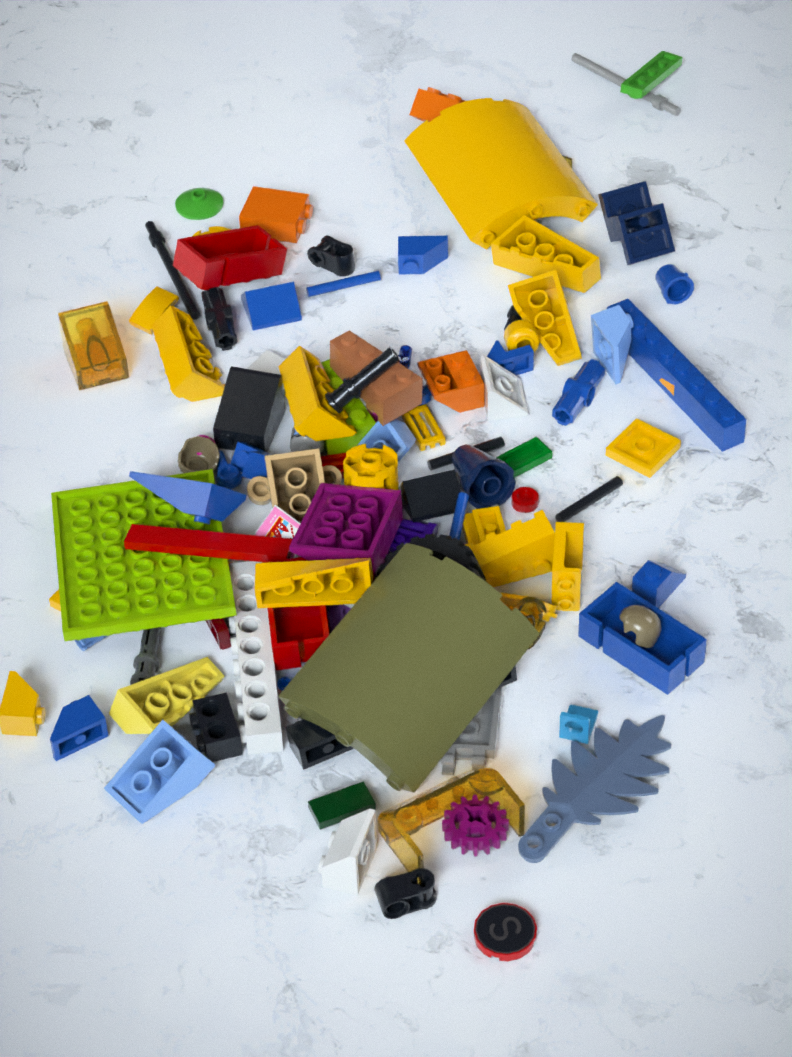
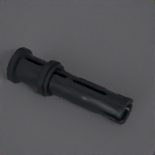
(354, 386)

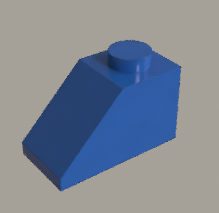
(421, 253)
(656, 582)
(77, 728)

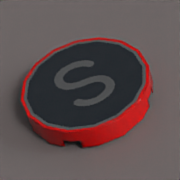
(505, 931)

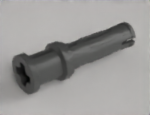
(146, 662)

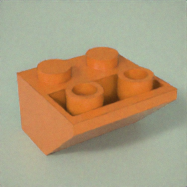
(430, 103)
(454, 381)

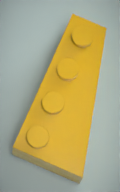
(517, 552)

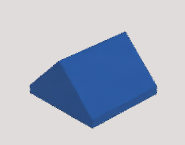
(271, 306)

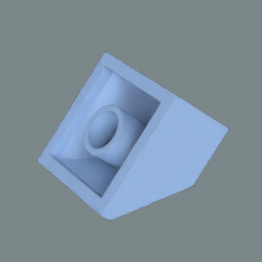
(612, 340)
(393, 434)

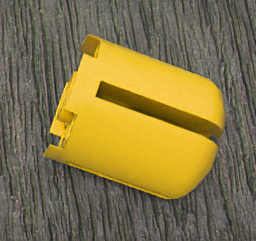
(371, 467)

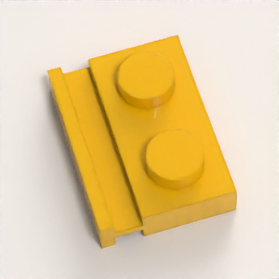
(481, 523)

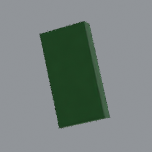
(341, 804)

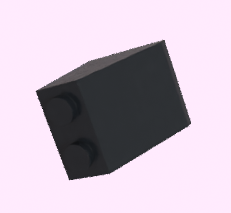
(249, 409)

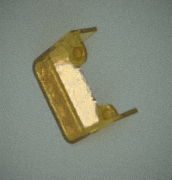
(411, 815)

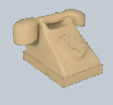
(292, 481)

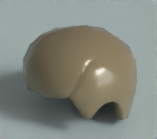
(188, 459)
(643, 623)

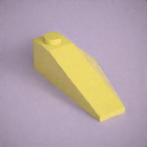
(163, 696)

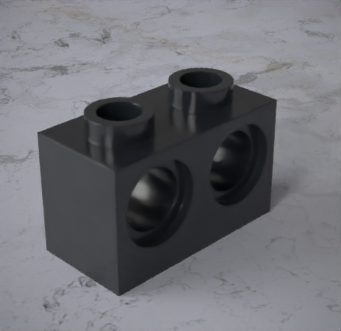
(216, 727)

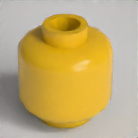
(521, 334)

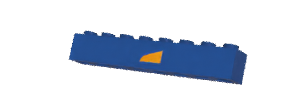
(683, 381)

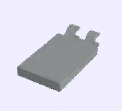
(477, 739)

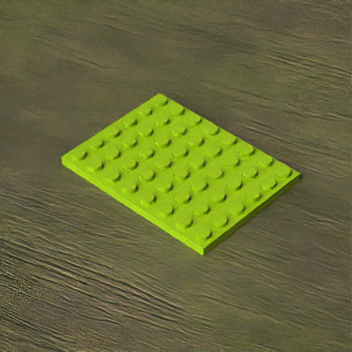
(127, 590)

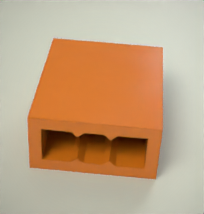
(277, 212)

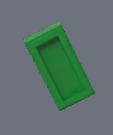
(526, 456)

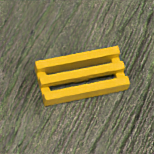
(431, 441)

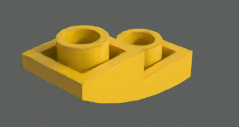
(152, 308)

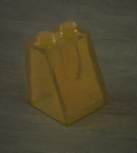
(93, 345)

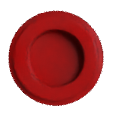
(525, 499)

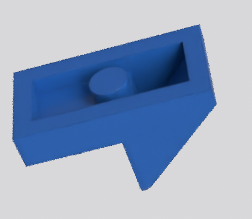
(516, 360)
(249, 460)

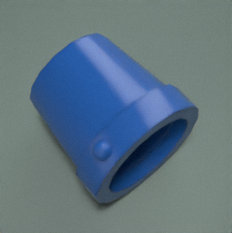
(674, 284)

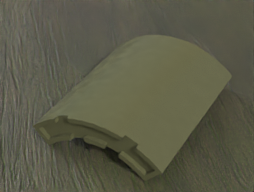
(411, 664)

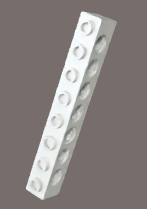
(254, 665)

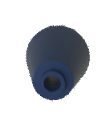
(483, 476)

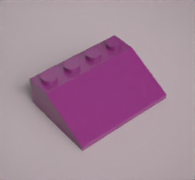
(349, 524)

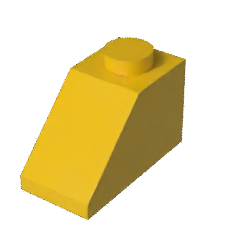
(20, 708)

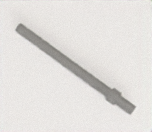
(658, 101)

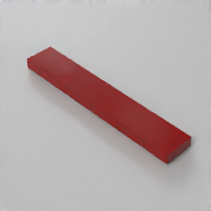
(207, 543)

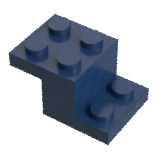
(636, 222)

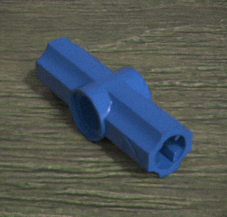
(578, 392)

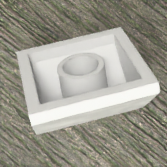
(502, 392)

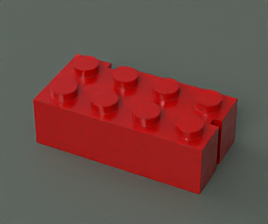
(229, 257)
(296, 631)

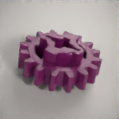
(475, 825)

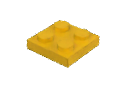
(643, 448)

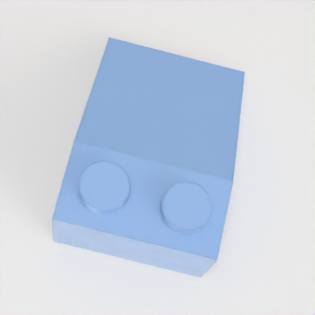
(158, 773)

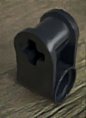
(333, 256)
(404, 895)

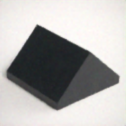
(430, 495)

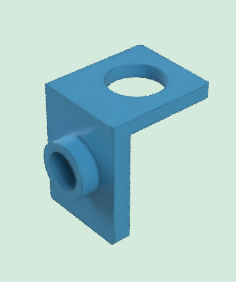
(577, 723)

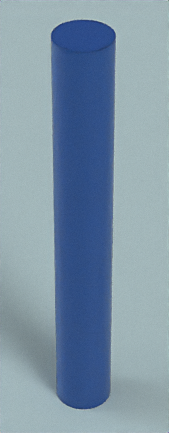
(343, 283)
(459, 514)

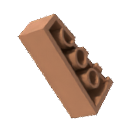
(387, 396)

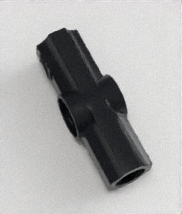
(219, 318)

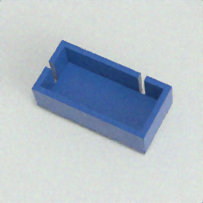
(664, 665)

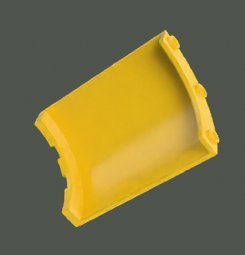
(496, 167)

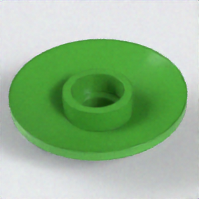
(199, 203)

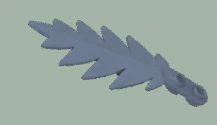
(597, 783)

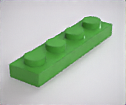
(651, 74)

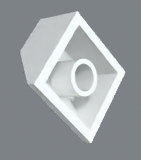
(350, 853)

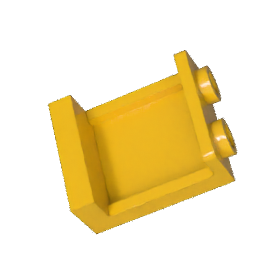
(567, 565)

